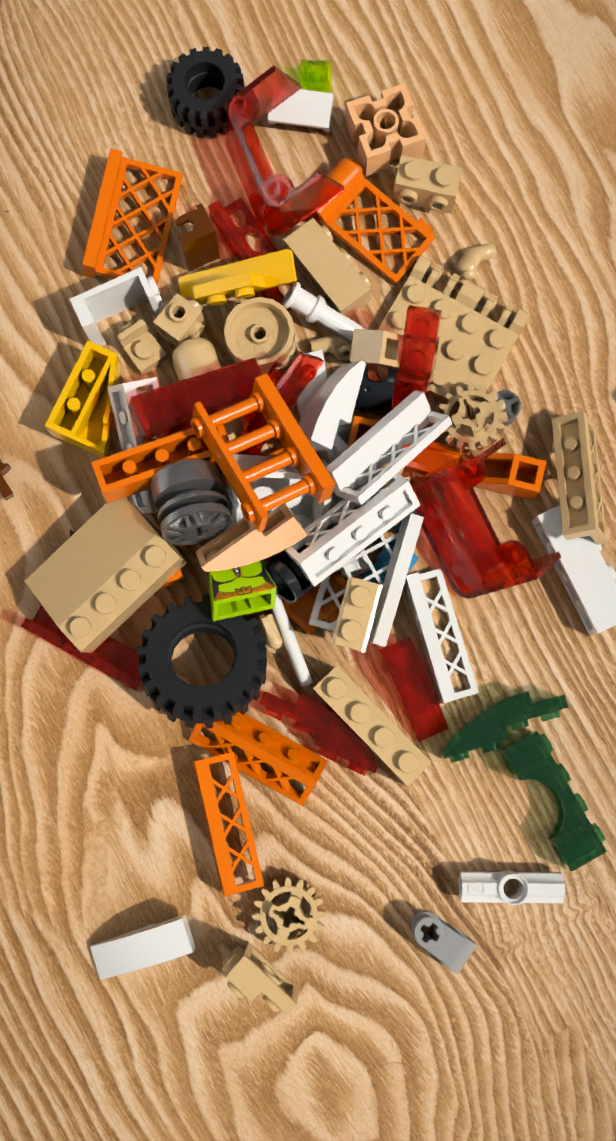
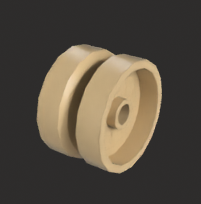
(260, 330)

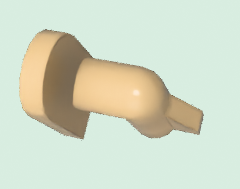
(273, 639)

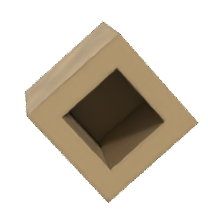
(376, 347)

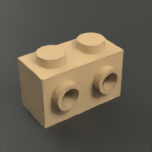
(426, 184)

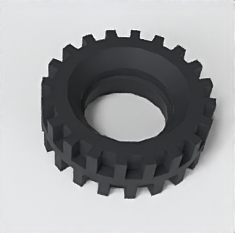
(208, 702)

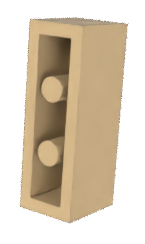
(328, 268)

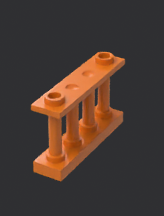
(281, 426)

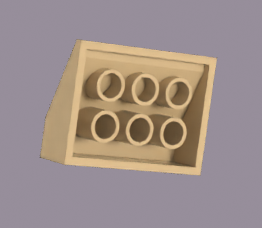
(104, 573)

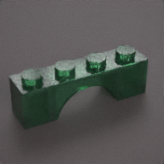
(573, 836)

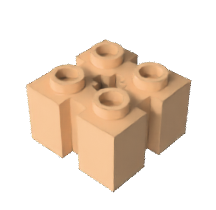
(384, 129)

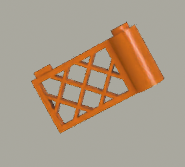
(350, 175)

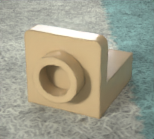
(141, 346)

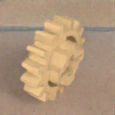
(481, 411)
(304, 919)

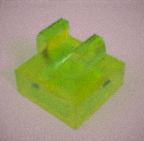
(315, 75)

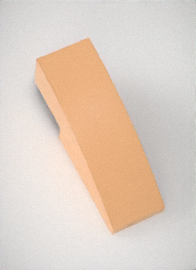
(244, 545)

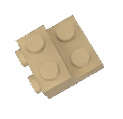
(252, 973)

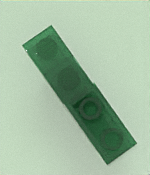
(488, 726)

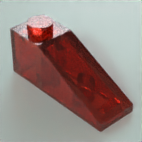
(413, 688)

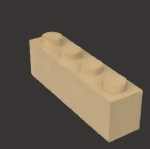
(372, 726)

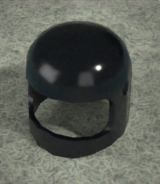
(376, 395)
(288, 577)

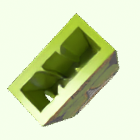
(241, 591)

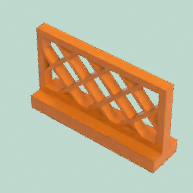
(106, 211)

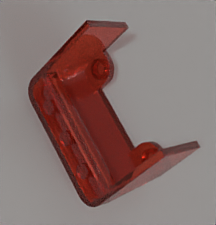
(271, 195)
(463, 534)

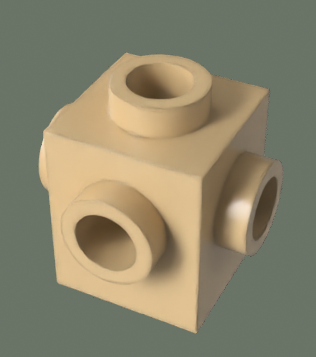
(179, 320)

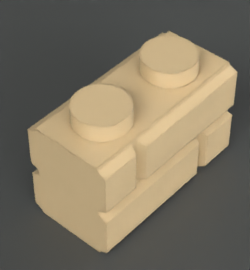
(357, 614)

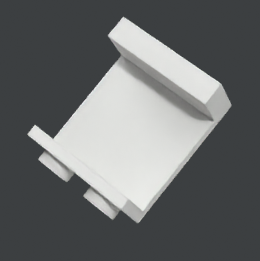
(114, 298)

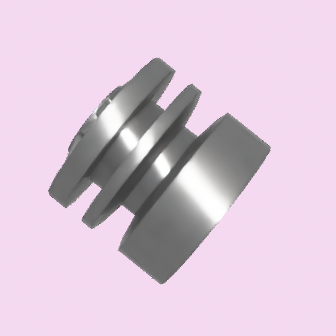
(190, 502)

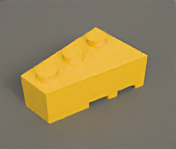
(84, 407)

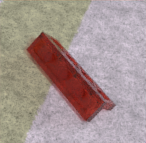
(236, 237)
(109, 657)

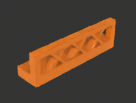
(268, 746)
(215, 828)

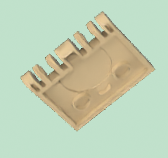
(469, 342)

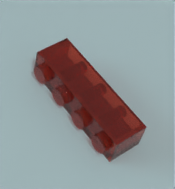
(171, 406)

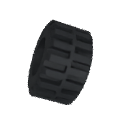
(199, 71)

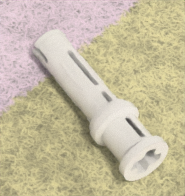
(315, 309)

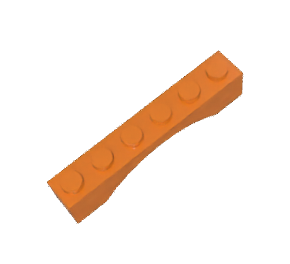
(506, 472)

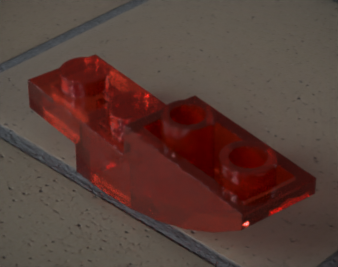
(418, 352)
(334, 735)

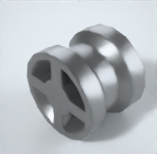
(512, 405)

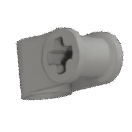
(445, 943)

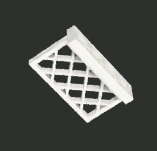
(393, 582)

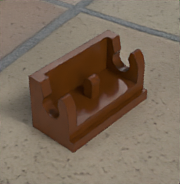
(201, 243)

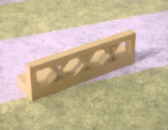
(578, 478)

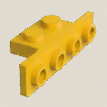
(239, 278)

